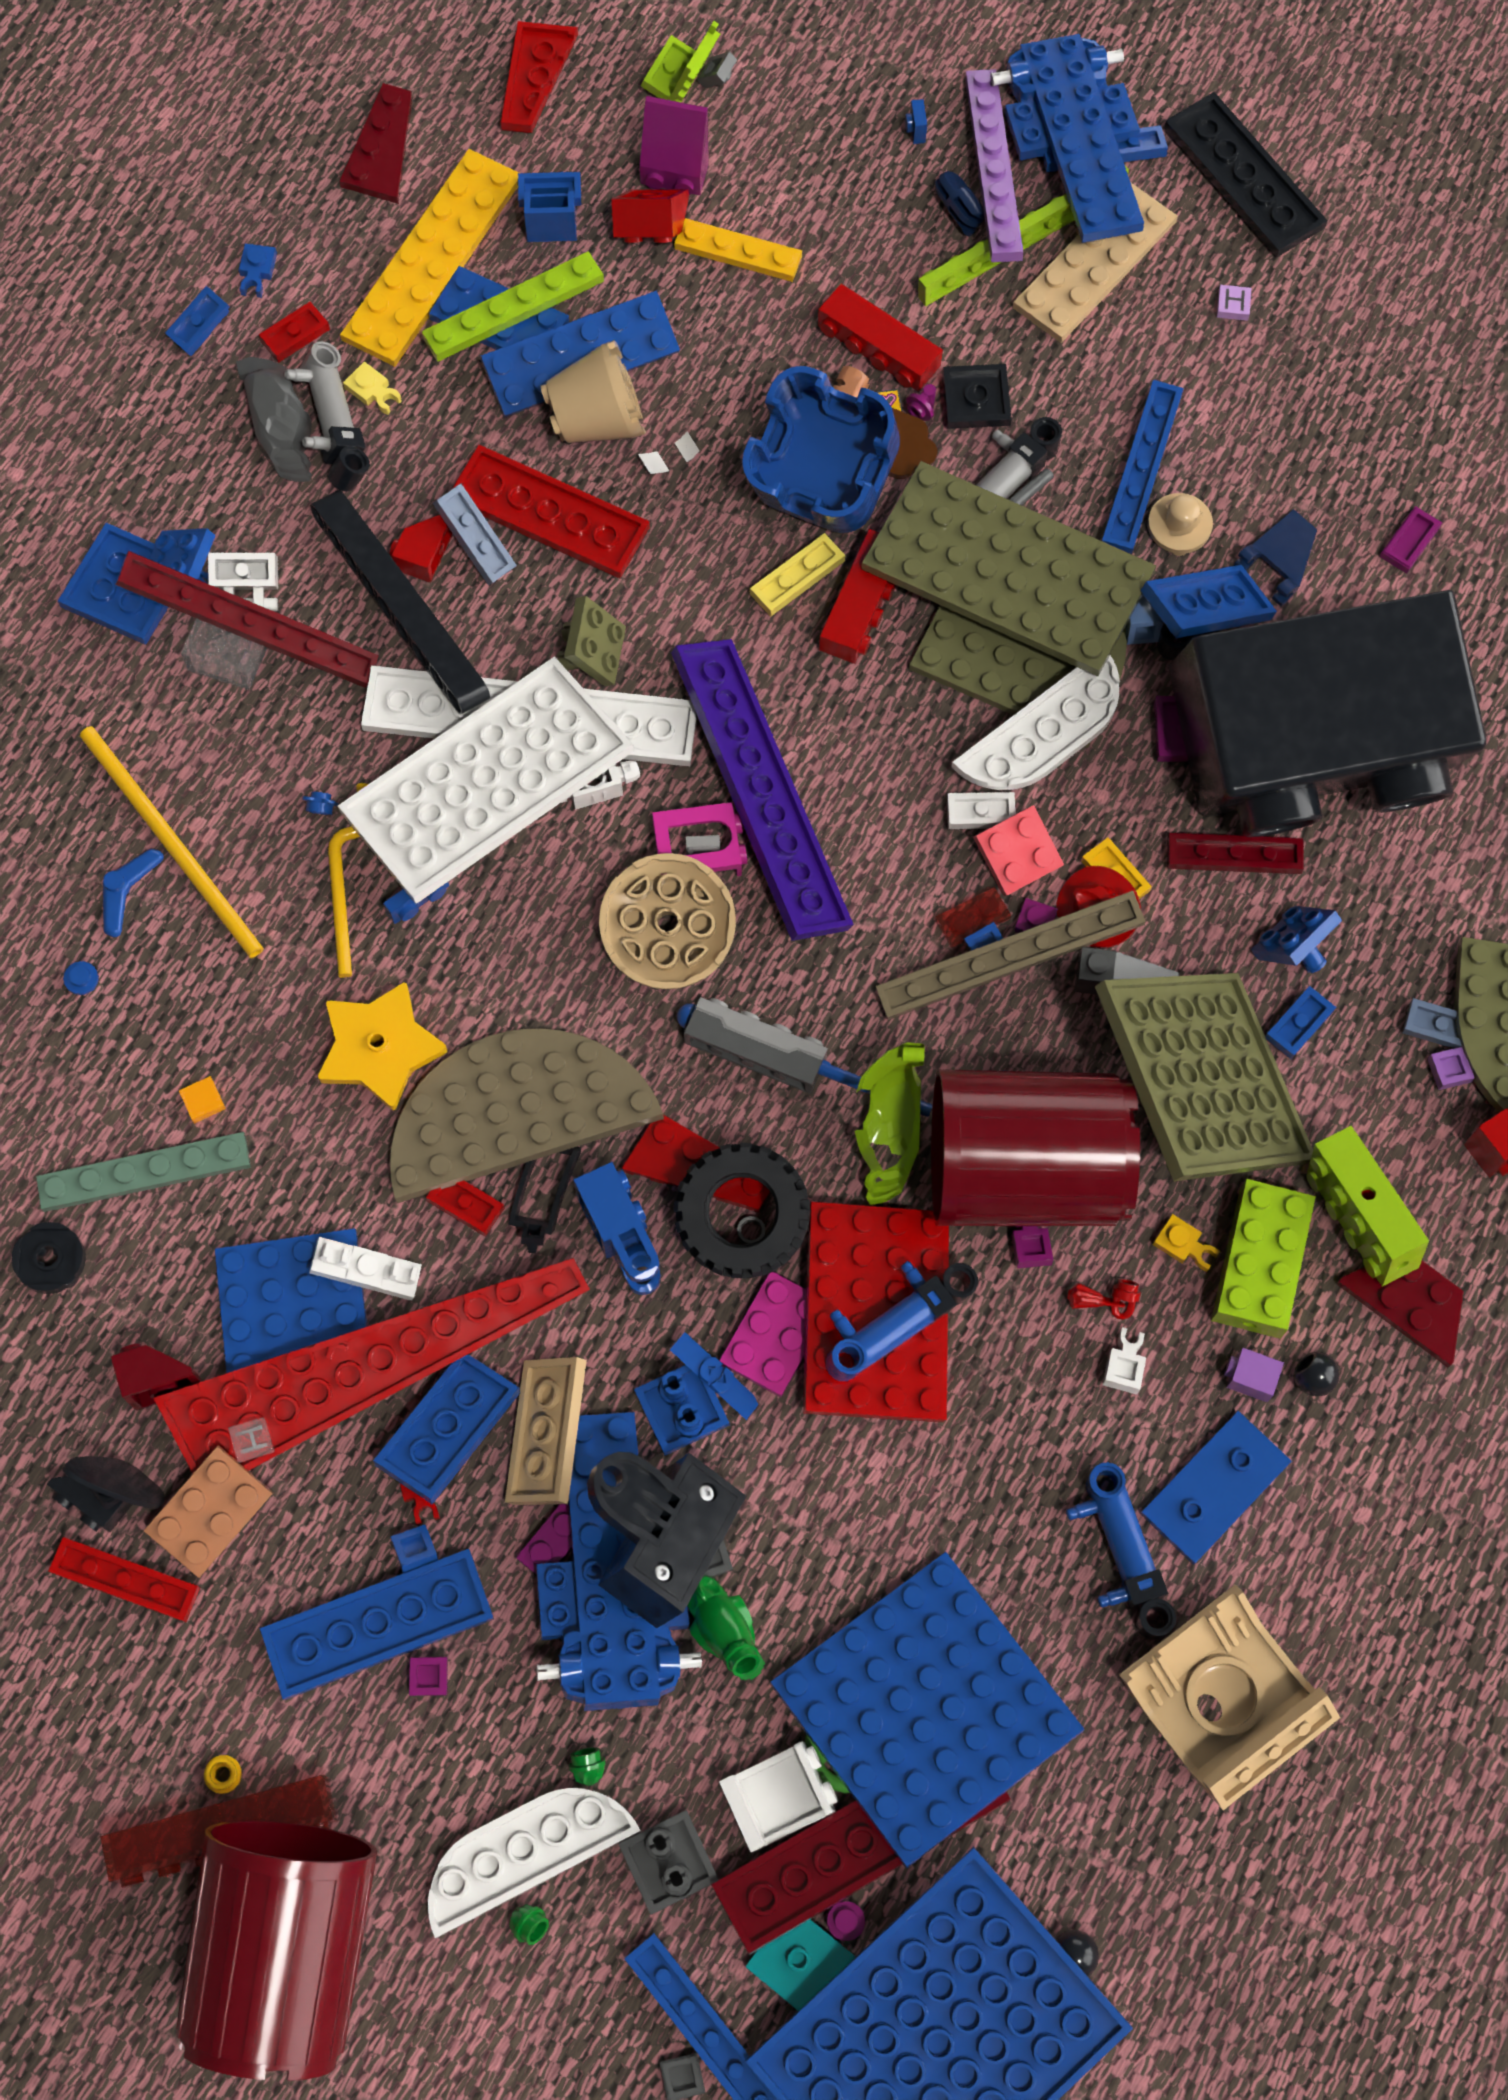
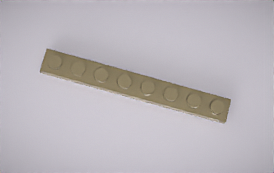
(1010, 955)

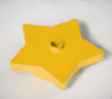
(382, 1068)

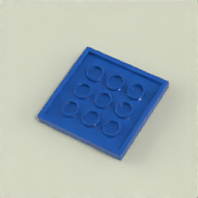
(276, 1304)

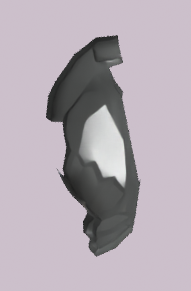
(277, 417)

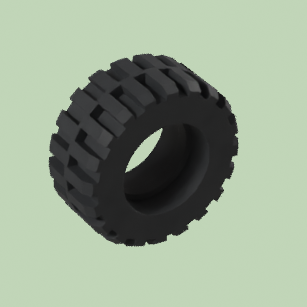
(694, 1201)

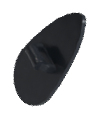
(114, 1481)

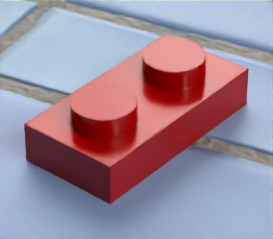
(294, 332)
(467, 1205)

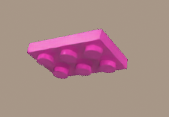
(770, 1336)

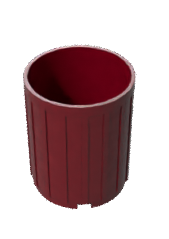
(1033, 1148)
(274, 1948)

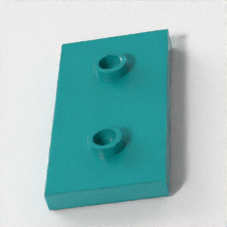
(800, 1963)

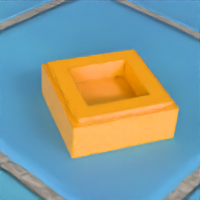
(202, 1099)

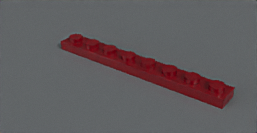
(245, 619)

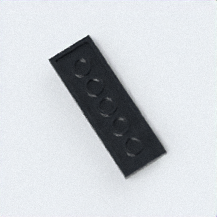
(1245, 174)

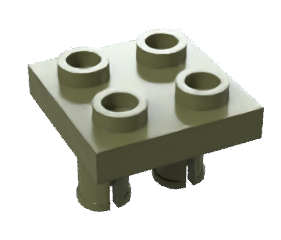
(592, 642)

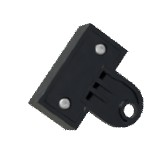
(669, 1529)

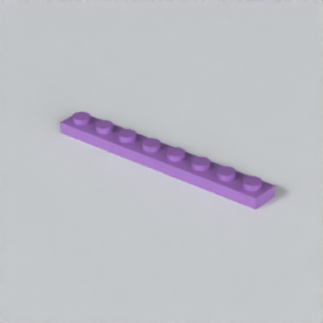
(994, 167)

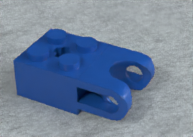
(619, 1225)

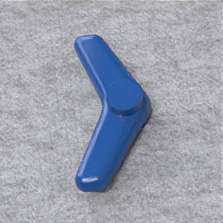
(118, 884)

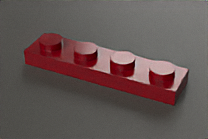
(1235, 853)

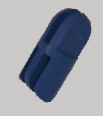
(960, 202)

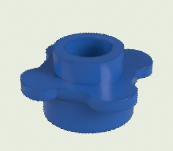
(319, 803)

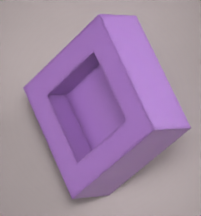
(1450, 1068)

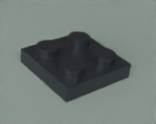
(976, 396)

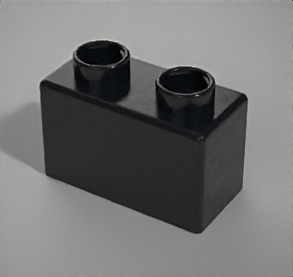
(1328, 709)

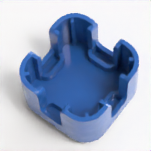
(822, 451)

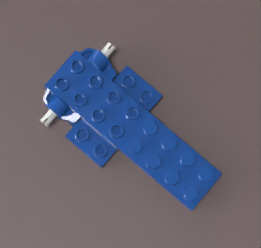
(1079, 121)
(607, 1649)

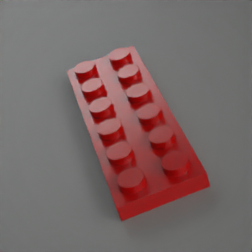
(552, 511)

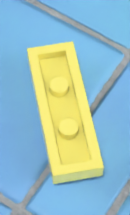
(797, 574)

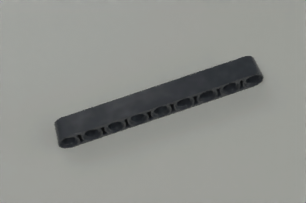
(400, 602)

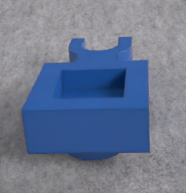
(255, 265)

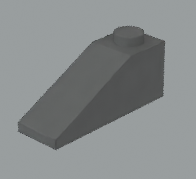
(1100, 965)

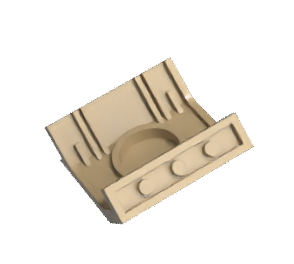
(1262, 1696)

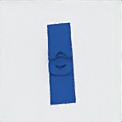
(715, 1375)

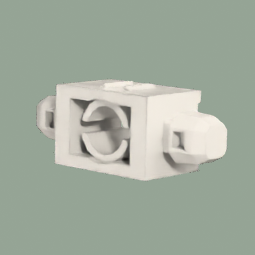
(589, 795)

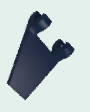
(1284, 549)

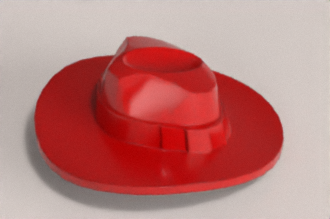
(1092, 887)

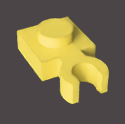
(370, 385)

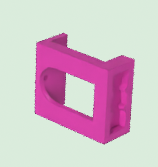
(727, 859)

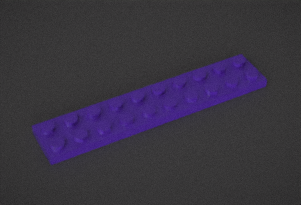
(762, 789)

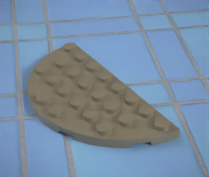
(512, 1104)

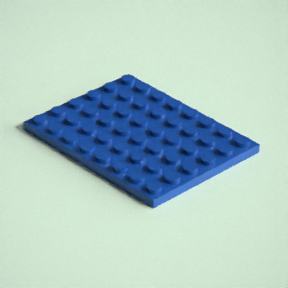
(948, 2006)

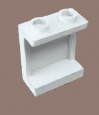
(779, 1796)

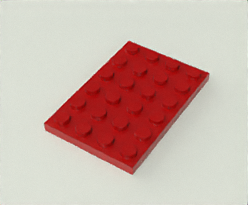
(857, 1269)

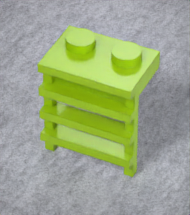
(678, 66)

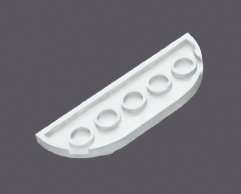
(1044, 731)
(523, 1852)

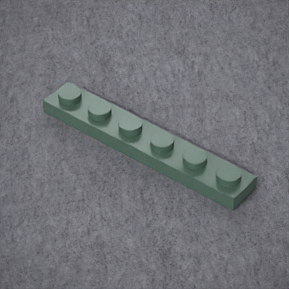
(143, 1171)

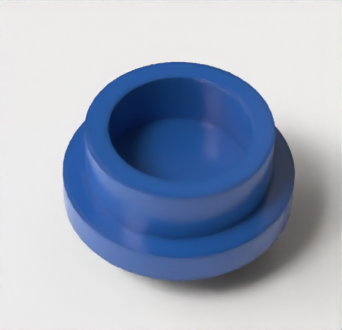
(81, 978)

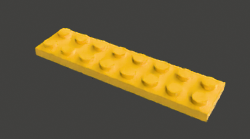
(430, 256)

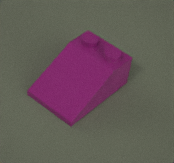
(674, 145)

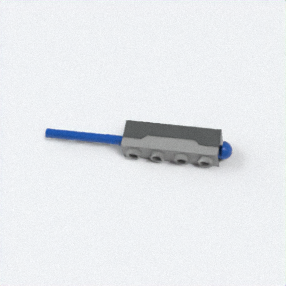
(762, 1047)

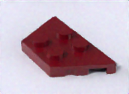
(1417, 1305)

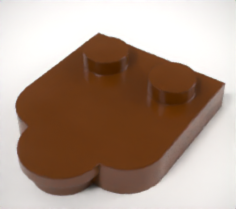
(913, 447)

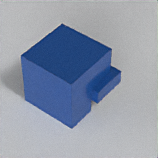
(550, 205)

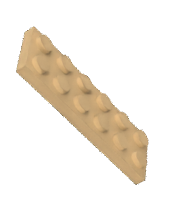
(1089, 271)

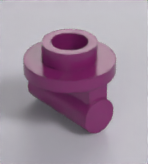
(923, 404)

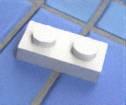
(979, 809)

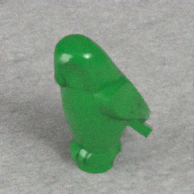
(725, 1628)

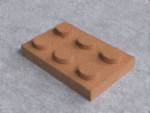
(208, 1511)

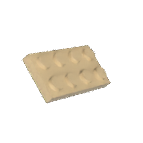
(545, 1431)

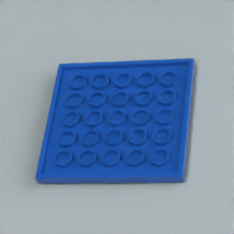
(926, 1709)

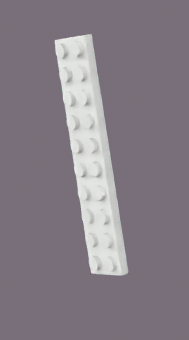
(415, 706)

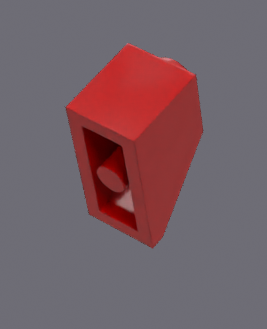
(421, 548)

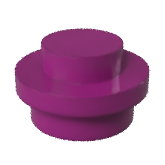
(845, 1921)

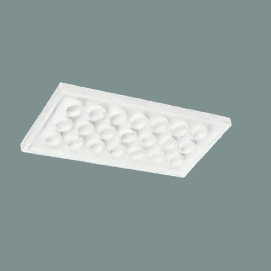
(485, 779)

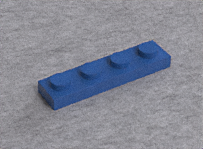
(1148, 145)

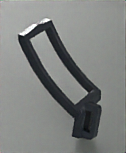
(538, 1228)

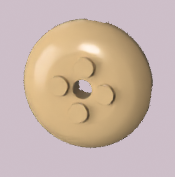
(639, 901)

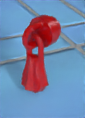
(1125, 1290)

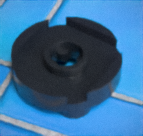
(36, 1243)

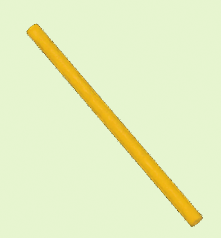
(171, 842)

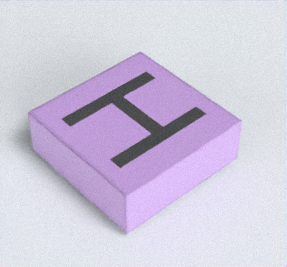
(1234, 302)

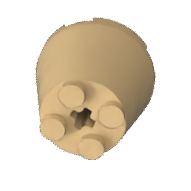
(594, 398)

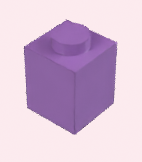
(1253, 1374)

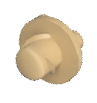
(1180, 523)

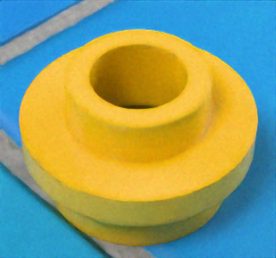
(212, 1768)

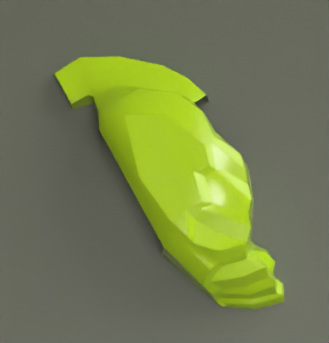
(892, 1118)

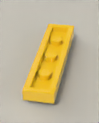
(738, 250)

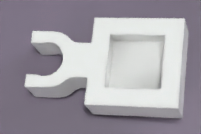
(1123, 1366)

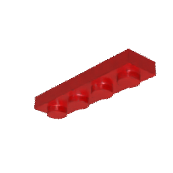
(124, 1579)

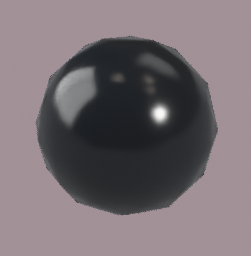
(1316, 1374)
(1081, 1949)

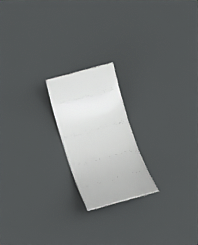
(655, 463)

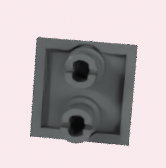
(668, 1862)

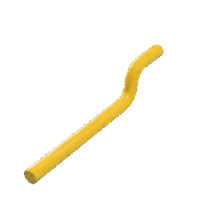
(338, 896)

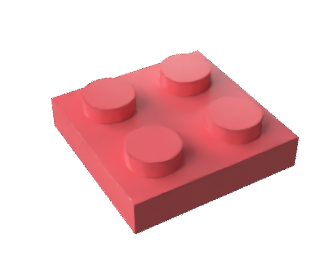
(1018, 850)

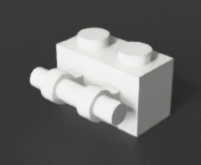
(245, 572)

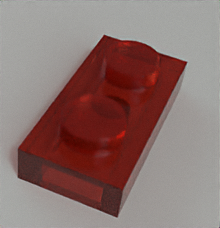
(972, 916)

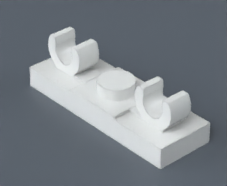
(365, 1268)

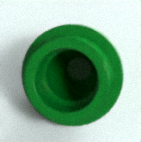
(587, 1765)
(528, 1924)

